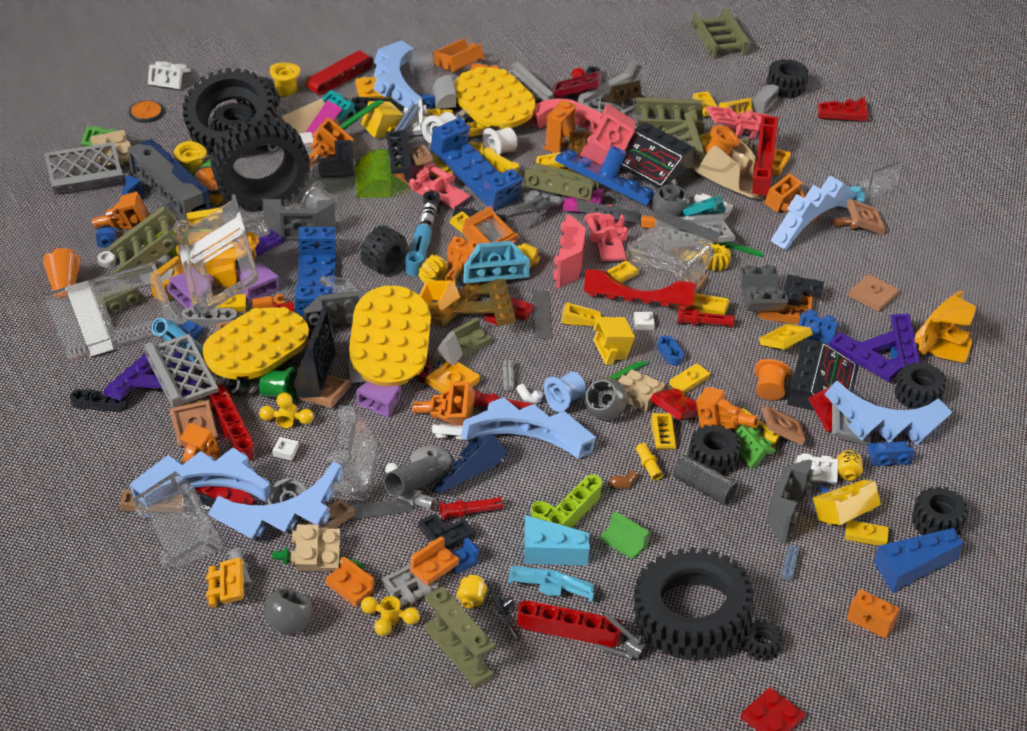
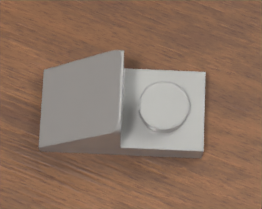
(447, 350)

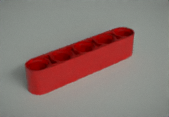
(339, 72)
(231, 422)
(568, 623)

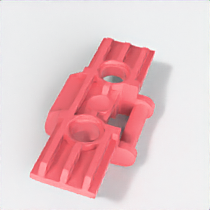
(742, 122)
(441, 184)
(610, 232)

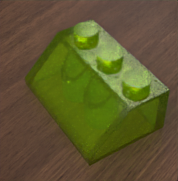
(373, 175)

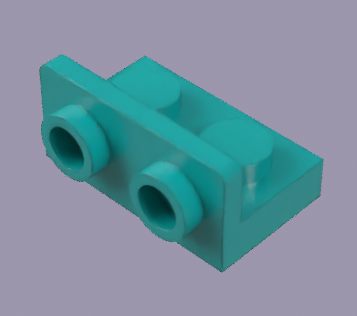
(339, 100)
(708, 206)

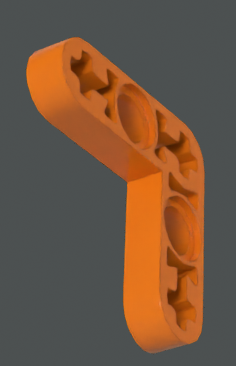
(789, 309)

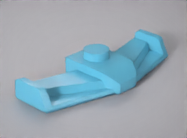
(551, 581)

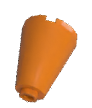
(62, 267)

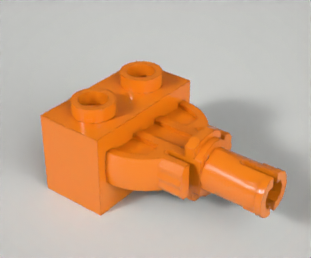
(324, 140)
(783, 192)
(124, 214)
(457, 254)
(451, 405)
(715, 409)
(196, 440)

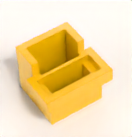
(382, 119)
(613, 338)

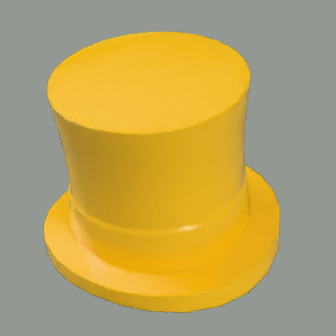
(285, 78)
(190, 155)

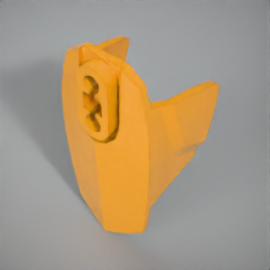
(223, 265)
(940, 333)

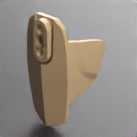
(730, 171)

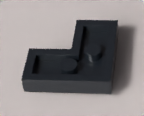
(341, 164)
(799, 286)
(453, 534)

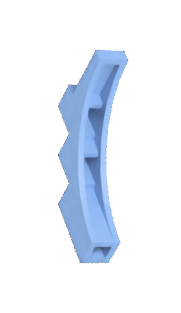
(388, 74)
(805, 209)
(531, 421)
(888, 422)
(202, 470)
(308, 505)

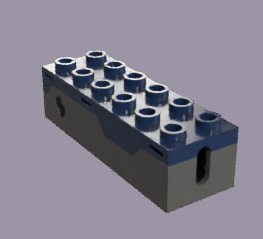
(167, 179)

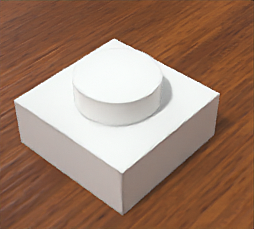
(643, 321)
(285, 448)

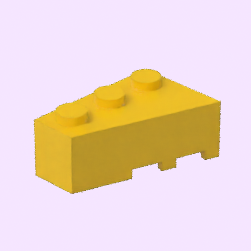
(847, 502)

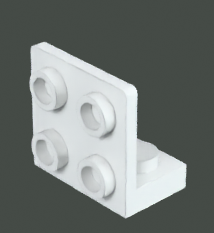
(166, 74)

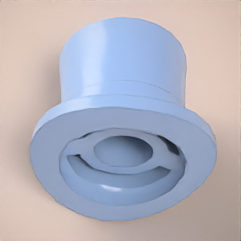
(564, 390)

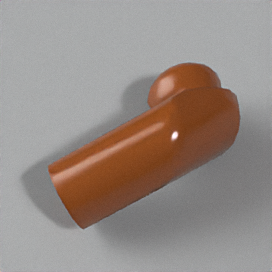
(845, 221)
(623, 482)

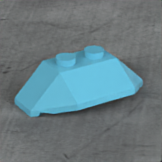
(496, 261)

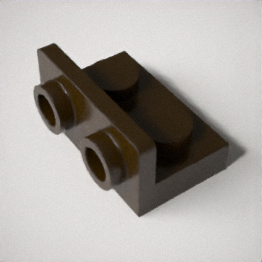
(624, 92)

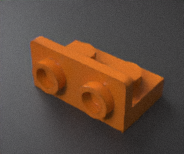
(432, 561)
(351, 582)

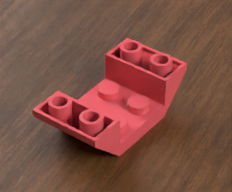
(613, 130)
(571, 256)

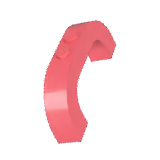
(585, 116)

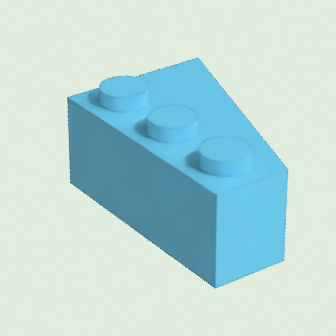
(554, 543)

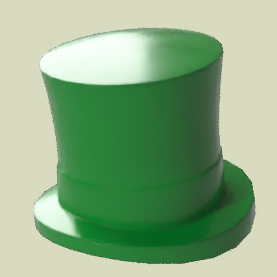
(278, 382)

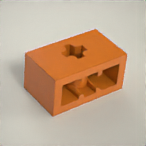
(873, 613)

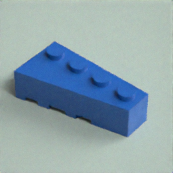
(916, 557)

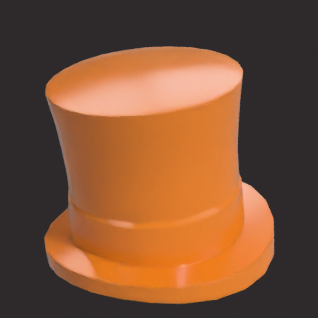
(723, 138)
(771, 378)

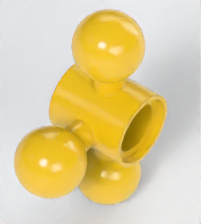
(287, 412)
(390, 613)

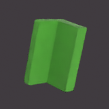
(625, 536)

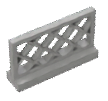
(531, 83)
(596, 96)
(83, 181)
(711, 221)
(164, 373)

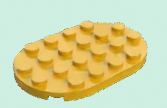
(494, 97)
(390, 335)
(255, 343)

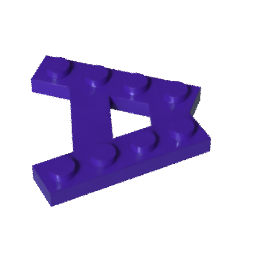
(865, 353)
(140, 376)

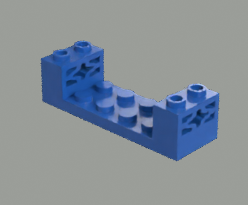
(452, 147)
(316, 260)

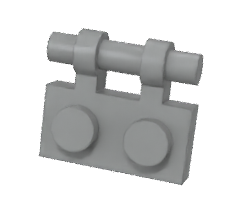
(552, 198)
(402, 582)

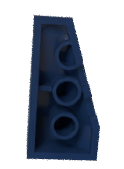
(475, 459)

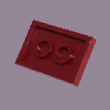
(577, 84)

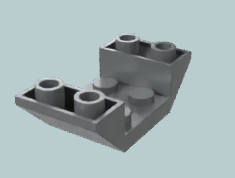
(287, 220)
(760, 289)
(340, 308)
(793, 485)

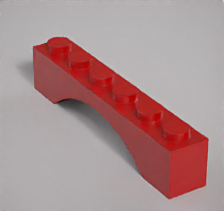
(765, 155)
(602, 282)

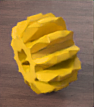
(720, 258)
(433, 269)

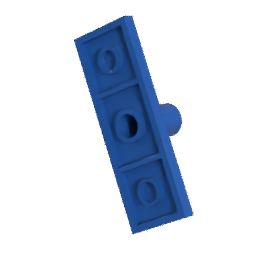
(607, 173)

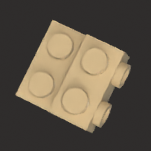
(121, 144)
(640, 389)
(315, 548)

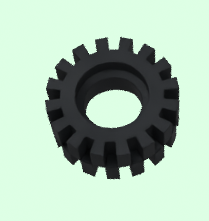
(759, 649)

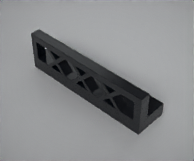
(403, 151)

